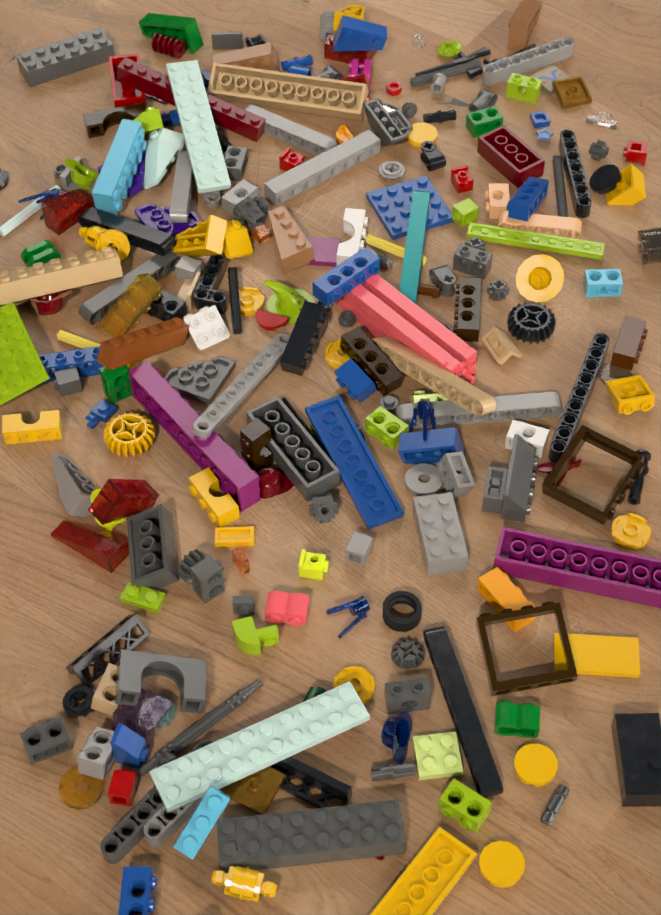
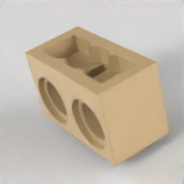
(105, 690)

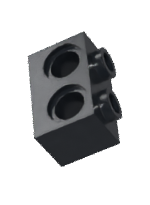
(168, 307)

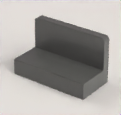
(227, 40)

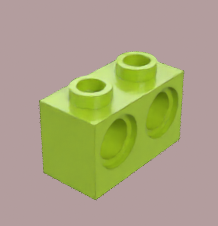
(385, 427)
(468, 801)

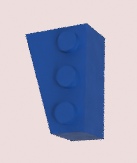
(359, 35)
(438, 443)

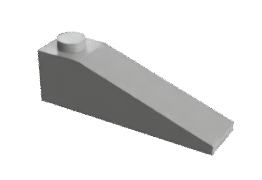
(73, 487)

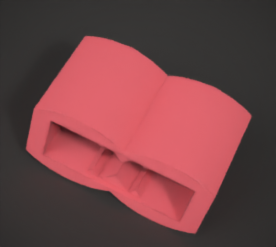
(287, 608)

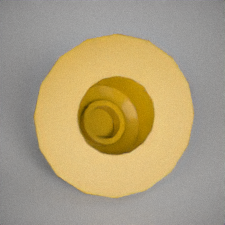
(540, 278)

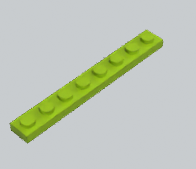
(536, 241)

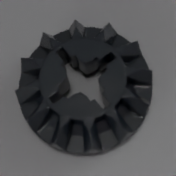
(78, 693)

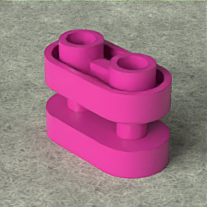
(355, 66)

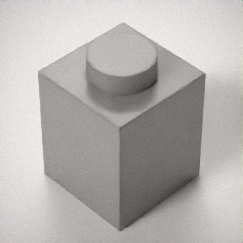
(188, 267)
(359, 549)

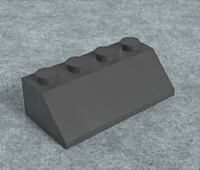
(519, 480)
(152, 548)

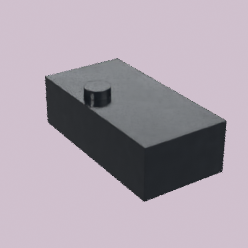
(638, 758)

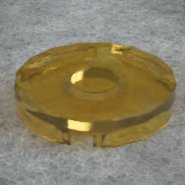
(80, 799)

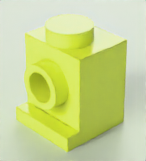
(312, 565)

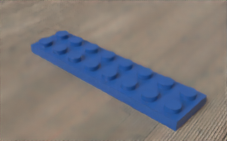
(355, 462)

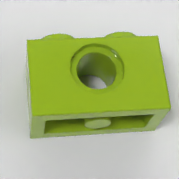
(523, 88)

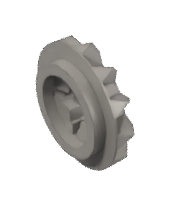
(386, 167)

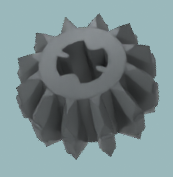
(188, 561)

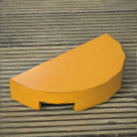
(343, 134)

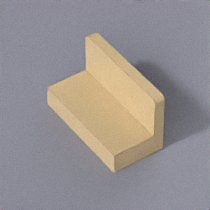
(187, 291)
(500, 345)

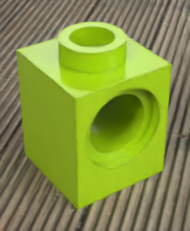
(465, 212)

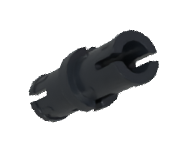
(439, 116)

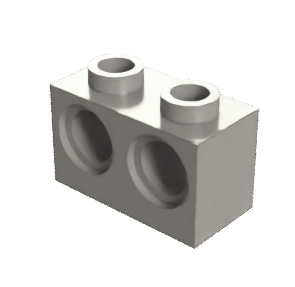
(455, 474)
(97, 754)

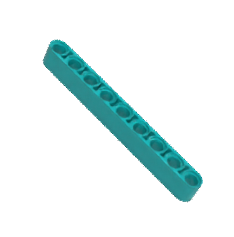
(414, 244)

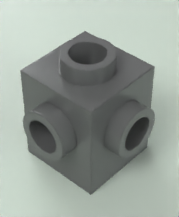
(320, 501)

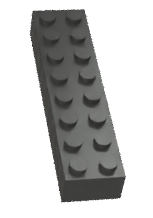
(311, 836)

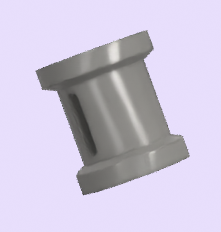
(438, 83)

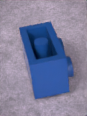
(355, 381)

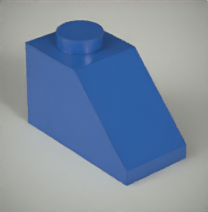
(129, 747)

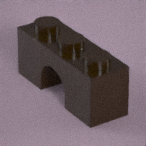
(253, 441)

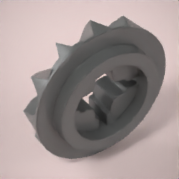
(410, 661)

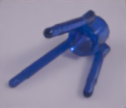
(47, 194)
(424, 411)
(356, 607)

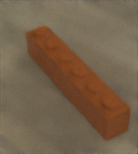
(142, 343)

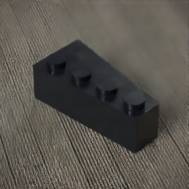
(304, 338)

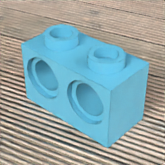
(602, 283)

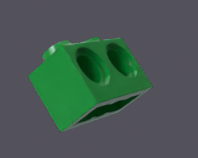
(483, 121)
(116, 383)

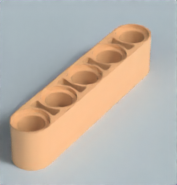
(544, 224)

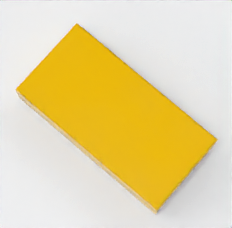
(234, 536)

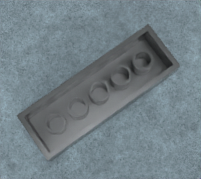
(65, 57)
(296, 450)

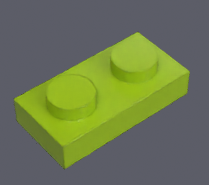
(143, 597)

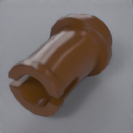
(428, 290)

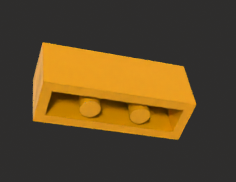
(502, 595)

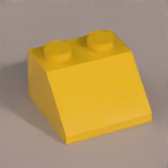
(630, 189)
(236, 241)

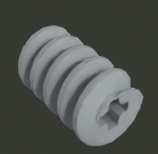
(326, 24)

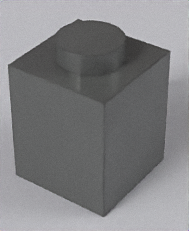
(67, 381)

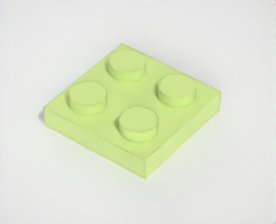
(437, 755)

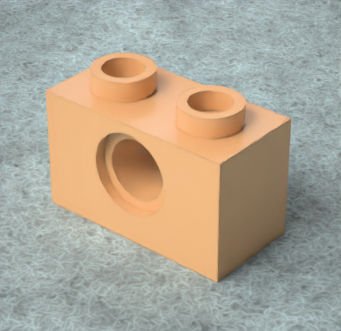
(497, 199)

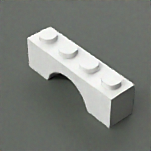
(354, 225)

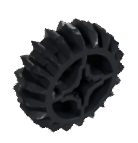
(530, 327)

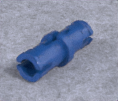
(307, 60)

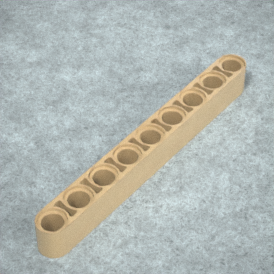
(436, 377)

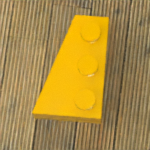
(353, 11)
(202, 240)

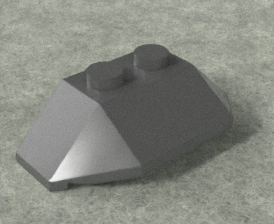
(387, 121)

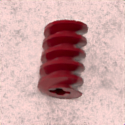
(168, 46)

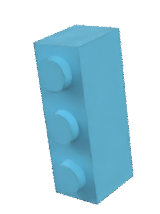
(201, 822)

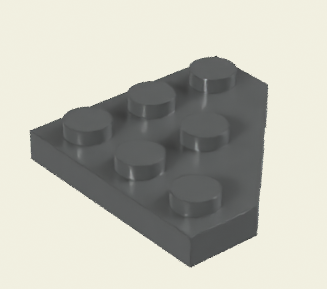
(201, 379)

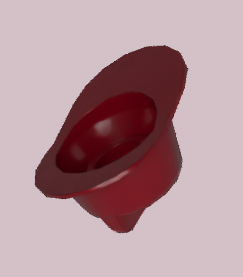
(50, 303)
(273, 482)

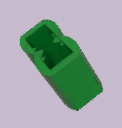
(517, 719)

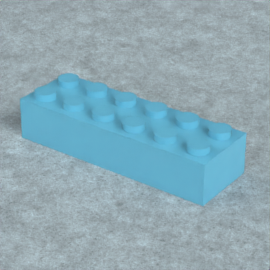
(119, 167)

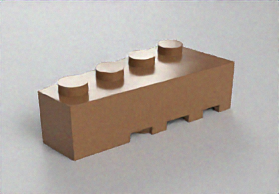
(523, 23)
(257, 57)
(290, 241)

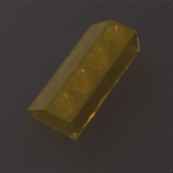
(130, 306)

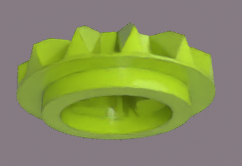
(449, 48)

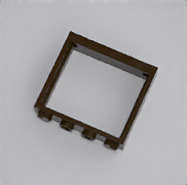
(606, 444)
(528, 682)

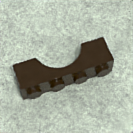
(98, 122)

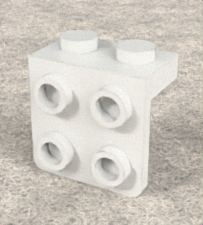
(206, 327)

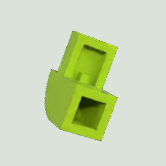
(250, 639)

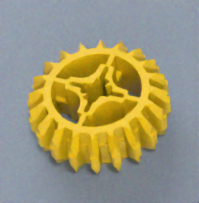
(129, 434)

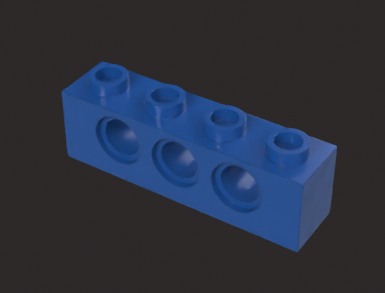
(527, 198)
(346, 276)
(83, 359)
(134, 880)

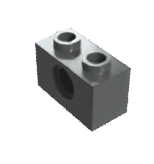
(407, 696)

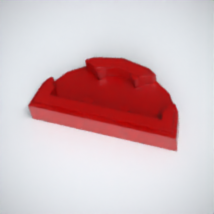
(270, 321)

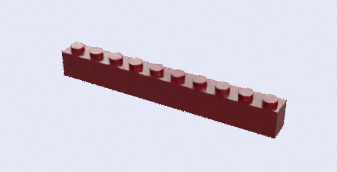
(158, 86)

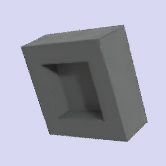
(243, 605)

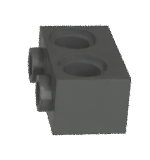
(236, 161)
(472, 261)
(494, 490)
(207, 578)
(48, 745)

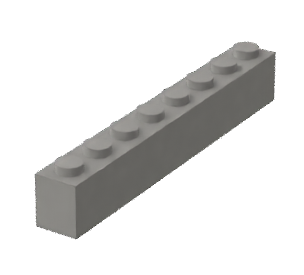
(322, 167)

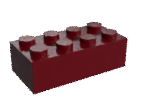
(510, 155)

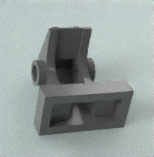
(248, 212)

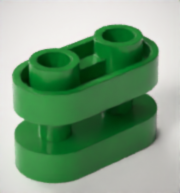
(40, 252)

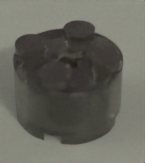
(650, 245)

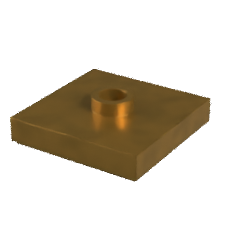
(572, 92)
(257, 789)

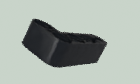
(207, 291)

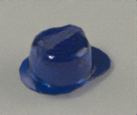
(396, 735)

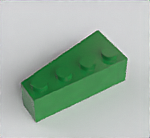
(173, 26)

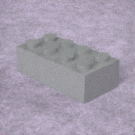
(440, 534)

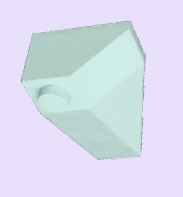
(159, 153)

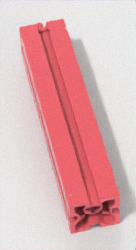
(391, 313)

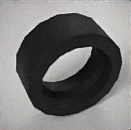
(402, 597)

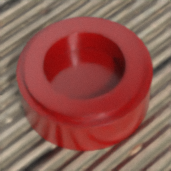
(394, 88)

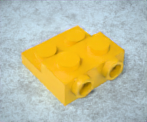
(630, 394)

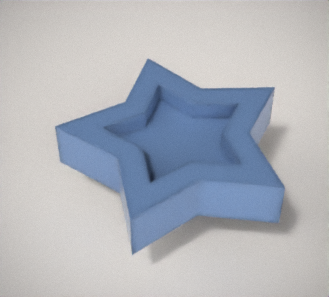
(544, 134)

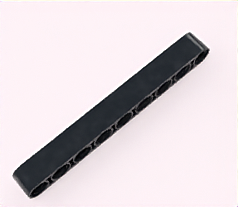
(579, 396)
(462, 712)

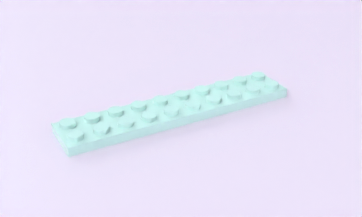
(198, 126)
(259, 746)

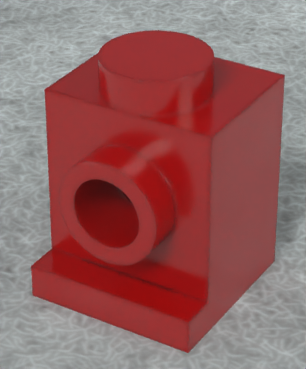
(636, 152)
(290, 159)
(461, 179)

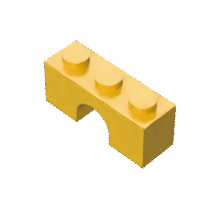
(46, 428)
(220, 509)

